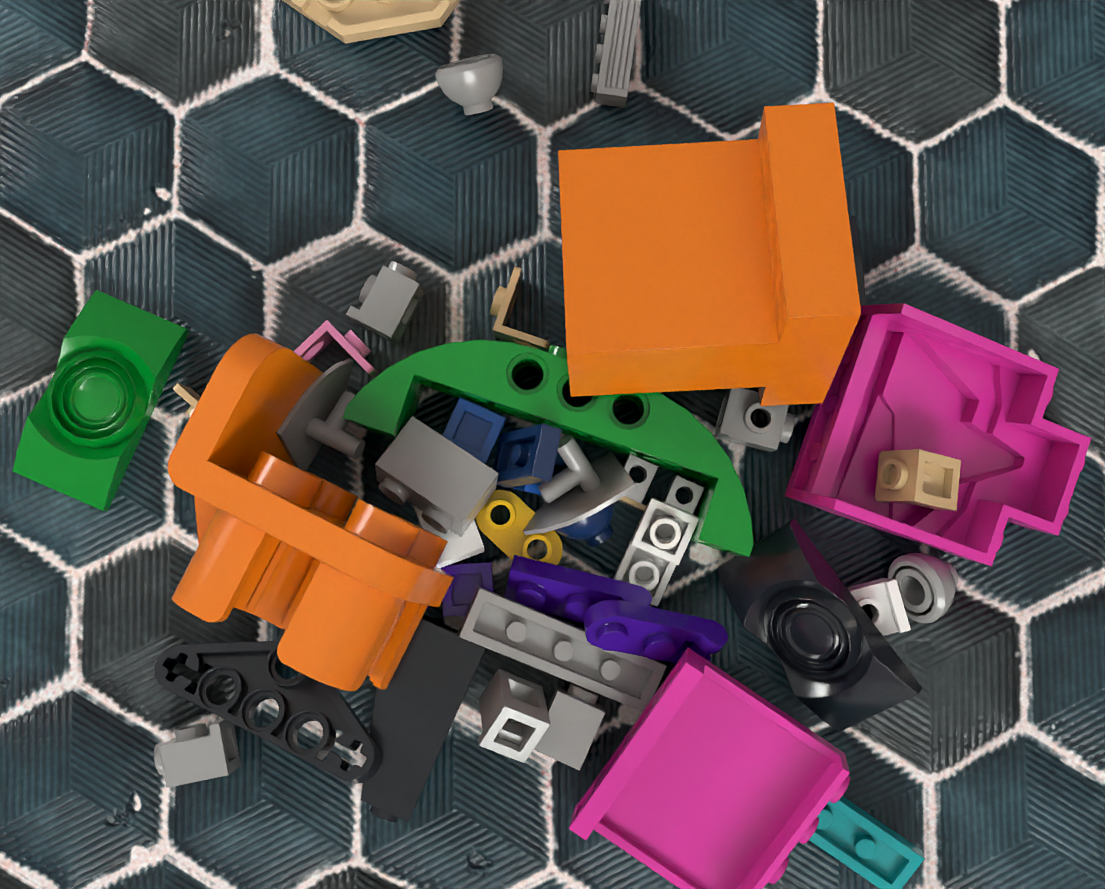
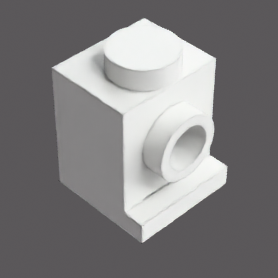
(885, 604)

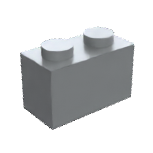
(435, 478)

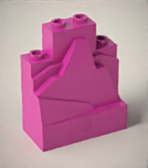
(952, 394)

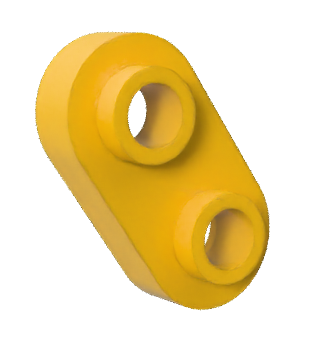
(510, 535)

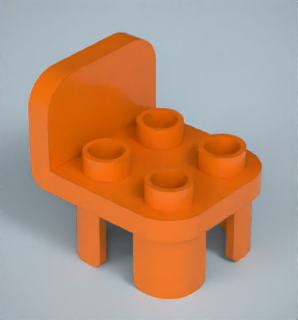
(281, 536)

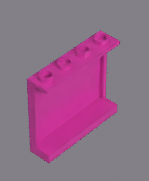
(712, 783)

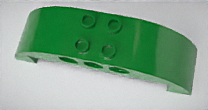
(487, 375)

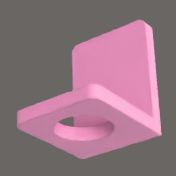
(350, 342)

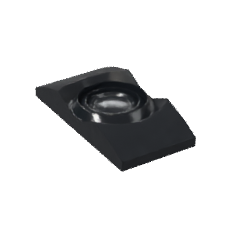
(815, 629)

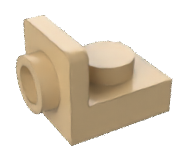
(918, 479)

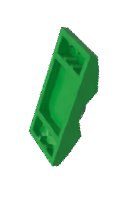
(98, 400)

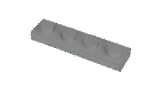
(558, 649)

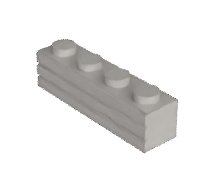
(616, 52)

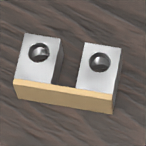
(636, 496)

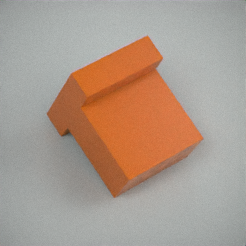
(710, 263)

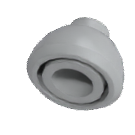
(472, 81)
(924, 585)

